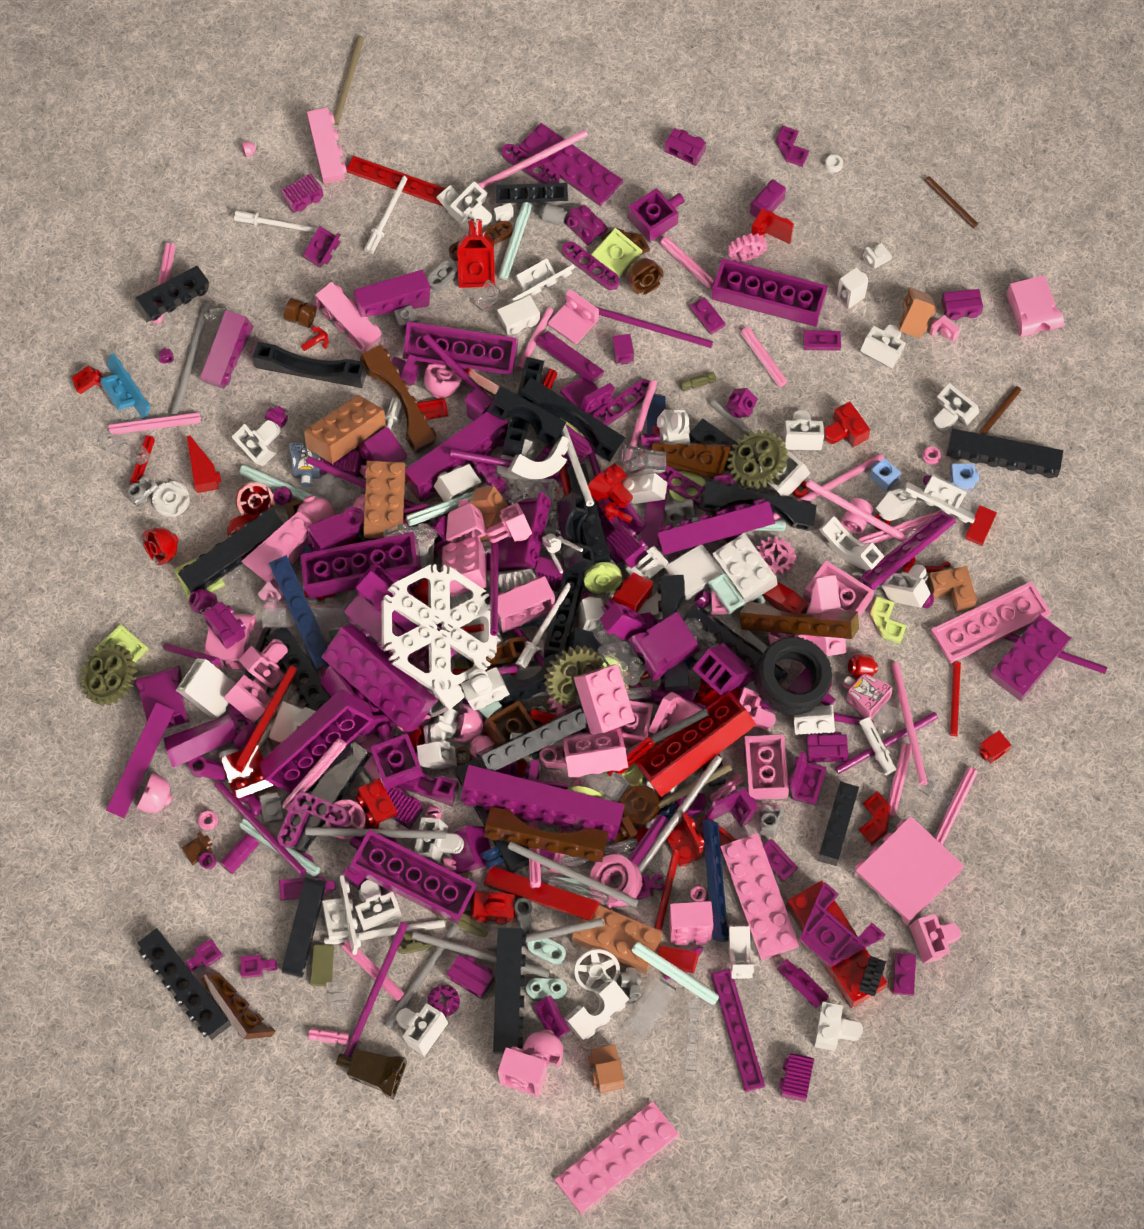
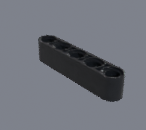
(304, 926)

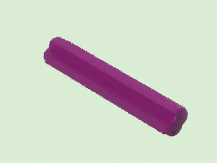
(648, 839)

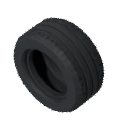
(811, 657)

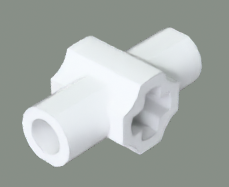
(447, 723)

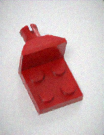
(475, 257)

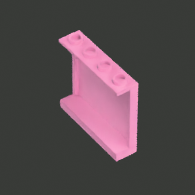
(909, 869)

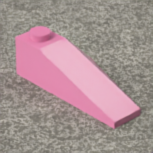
(826, 599)

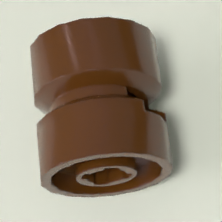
(300, 313)

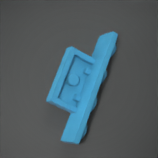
(122, 388)

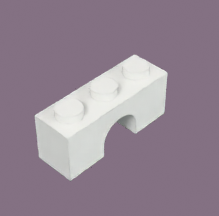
(610, 1000)

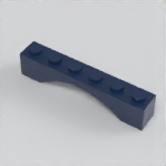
(300, 610)

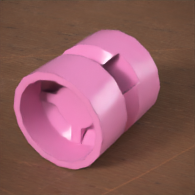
(853, 522)

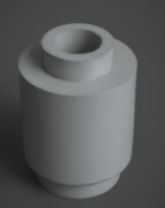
(553, 214)

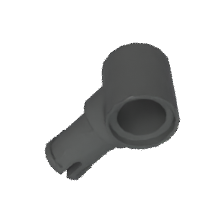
(524, 918)

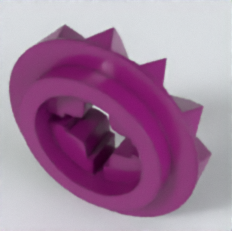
(451, 1004)

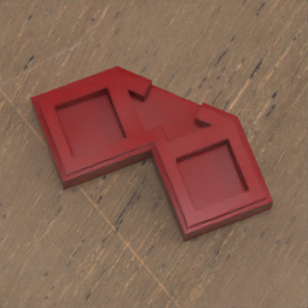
(878, 825)

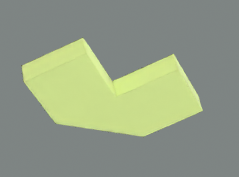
(887, 628)

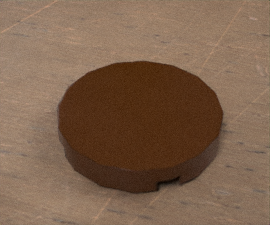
(640, 804)

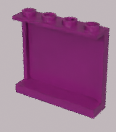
(525, 553)

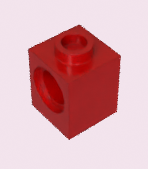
(994, 747)

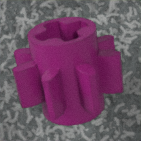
(277, 416)

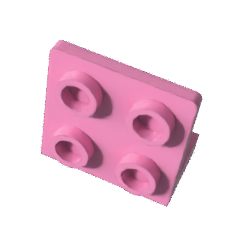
(575, 317)
(671, 711)

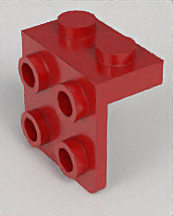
(375, 803)

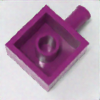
(655, 214)
(395, 758)

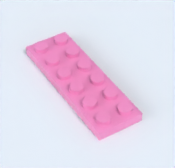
(990, 622)
(760, 896)
(616, 1157)

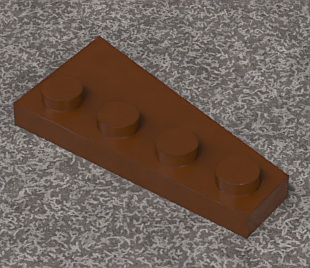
(696, 458)
(236, 1008)

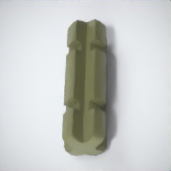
(698, 381)

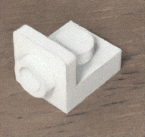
(876, 255)

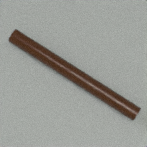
(949, 200)
(1000, 410)

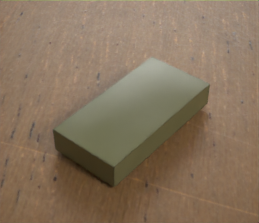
(322, 965)

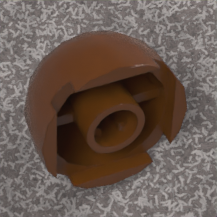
(646, 272)

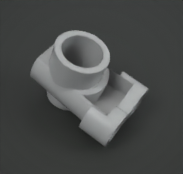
(139, 492)
(677, 510)
(769, 819)
(631, 982)

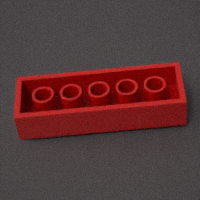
(695, 744)
(849, 972)

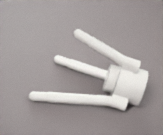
(553, 545)

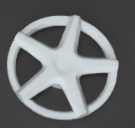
(596, 969)

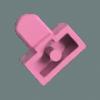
(512, 525)
(264, 664)
(249, 697)
(750, 700)
(933, 938)

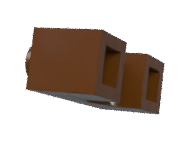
(507, 652)

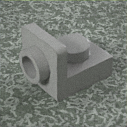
(271, 807)

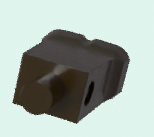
(374, 1070)

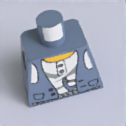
(300, 468)

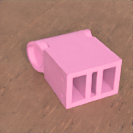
(1033, 306)
(230, 657)

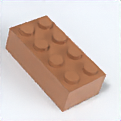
(345, 429)
(383, 497)
(619, 937)

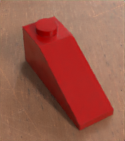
(203, 469)
(786, 599)

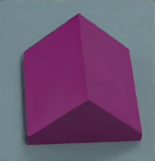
(474, 845)

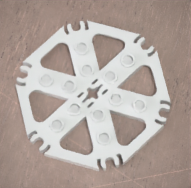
(427, 632)

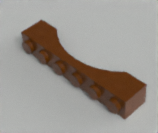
(378, 365)
(829, 624)
(585, 844)

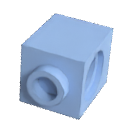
(964, 469)
(888, 481)

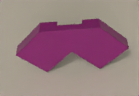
(790, 152)

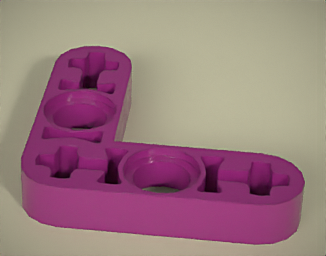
(304, 812)

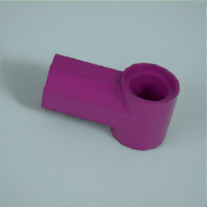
(210, 769)

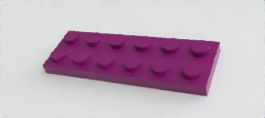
(573, 165)

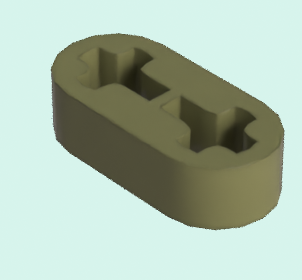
(413, 947)

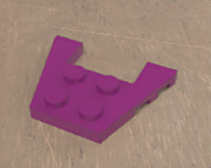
(829, 937)

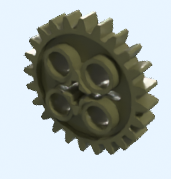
(742, 464)
(108, 674)
(561, 675)

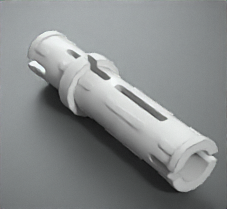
(877, 745)

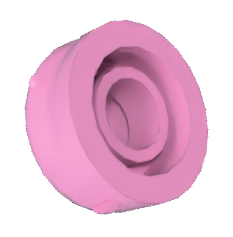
(612, 867)

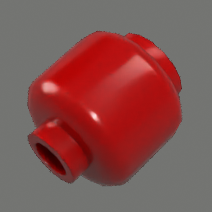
(862, 664)

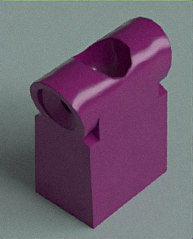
(336, 530)
(664, 645)
(723, 669)
(162, 689)

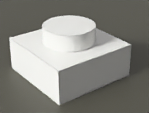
(448, 196)
(503, 213)

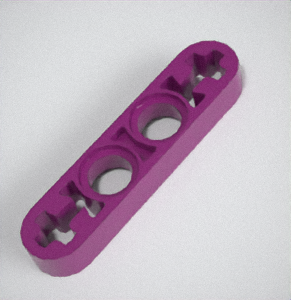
(520, 154)
(590, 266)
(622, 403)
(685, 485)

